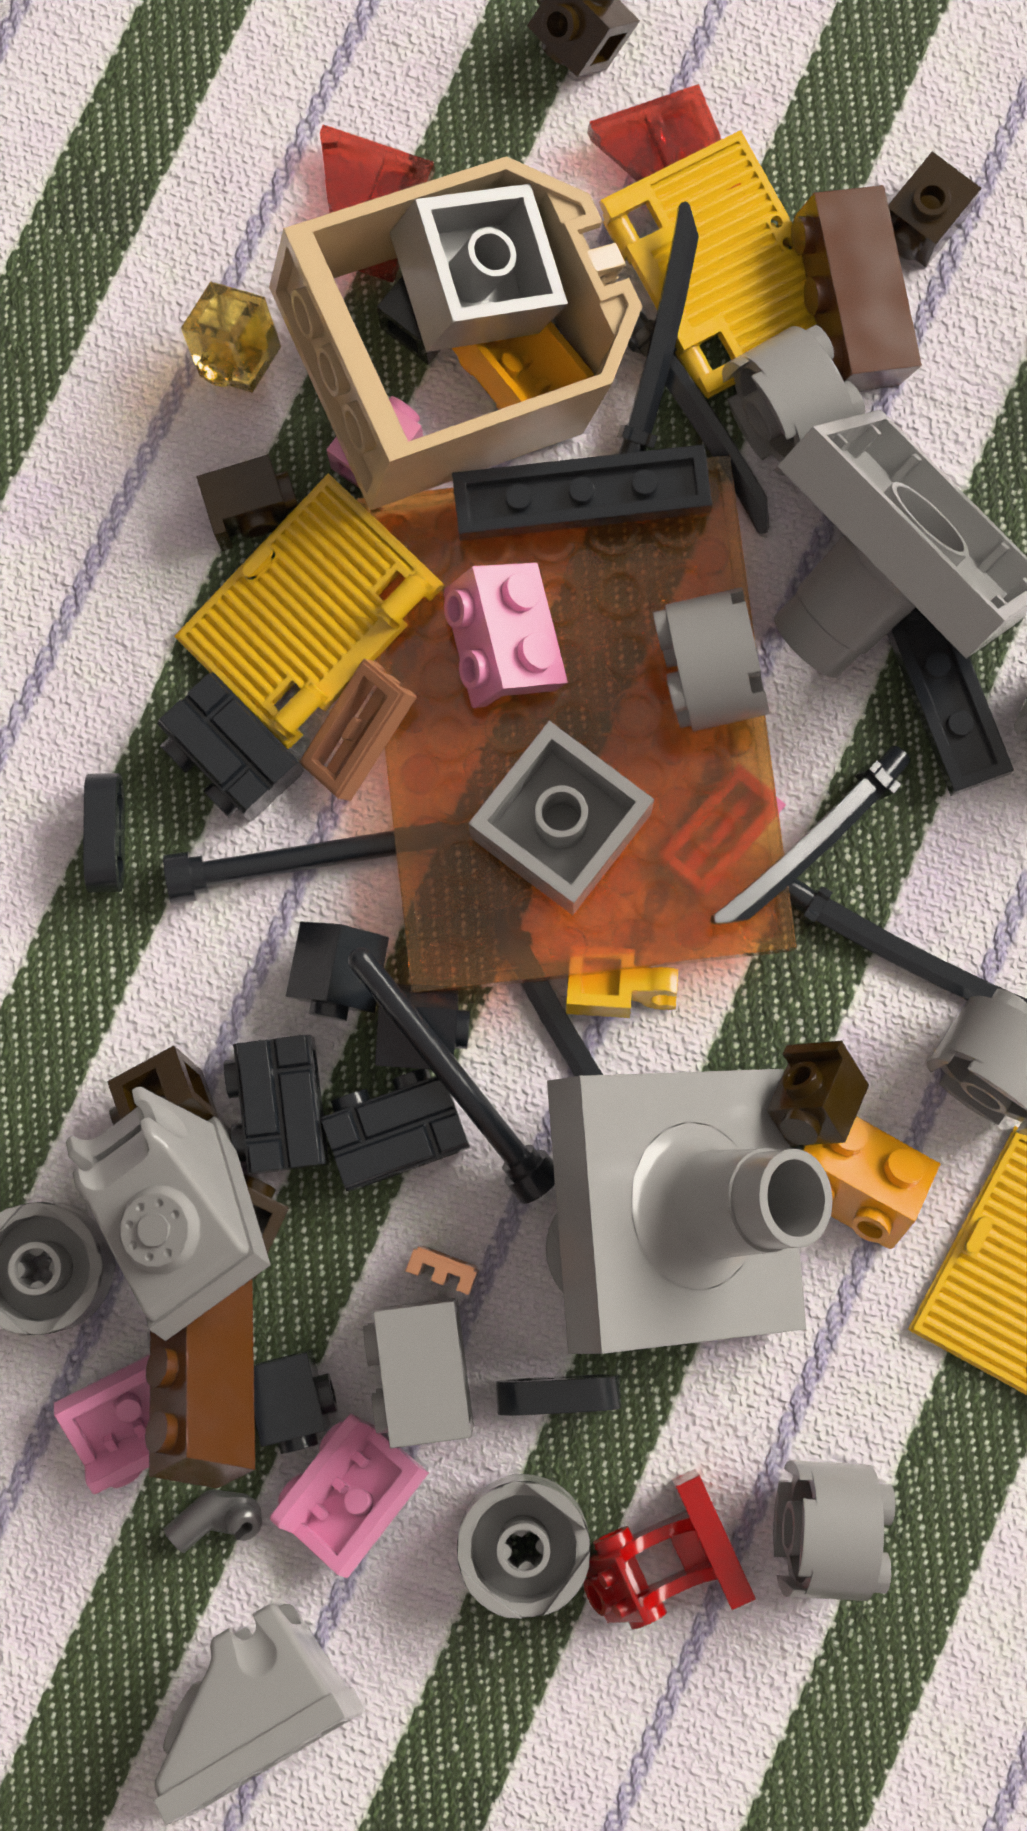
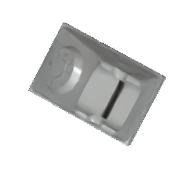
(171, 1209)
(250, 1711)

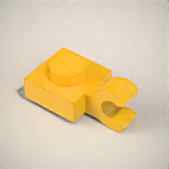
(612, 992)

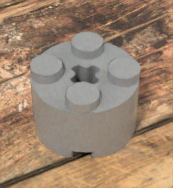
(787, 390)
(715, 660)
(987, 1057)
(79, 1267)
(833, 1531)
(531, 1583)

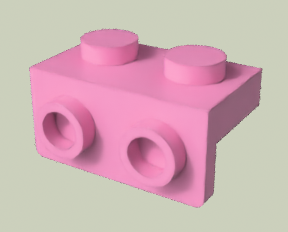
(503, 632)
(109, 1426)
(348, 1494)

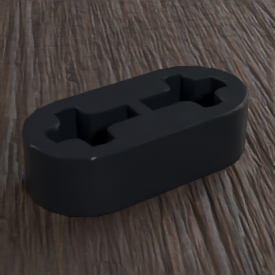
(104, 832)
(558, 1394)

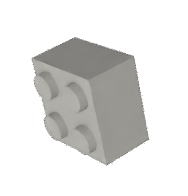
(478, 267)
(560, 817)
(421, 1373)

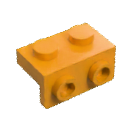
(523, 365)
(875, 1182)

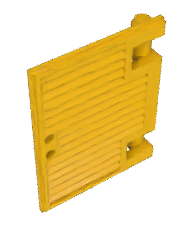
(742, 273)
(308, 609)
(981, 1296)

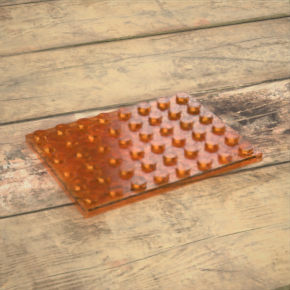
(712, 788)

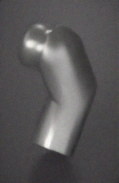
(217, 1512)

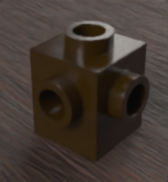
(583, 32)

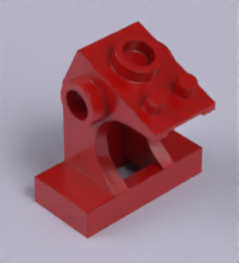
(618, 1584)

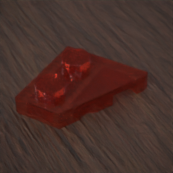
(656, 132)
(365, 171)

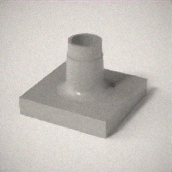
(903, 548)
(679, 1209)

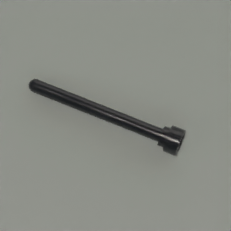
(192, 875)
(526, 1169)

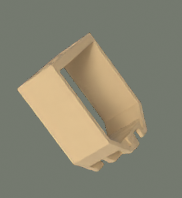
(383, 461)

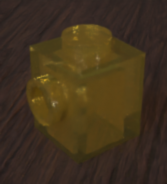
(231, 337)

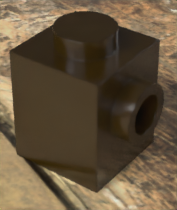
(931, 209)

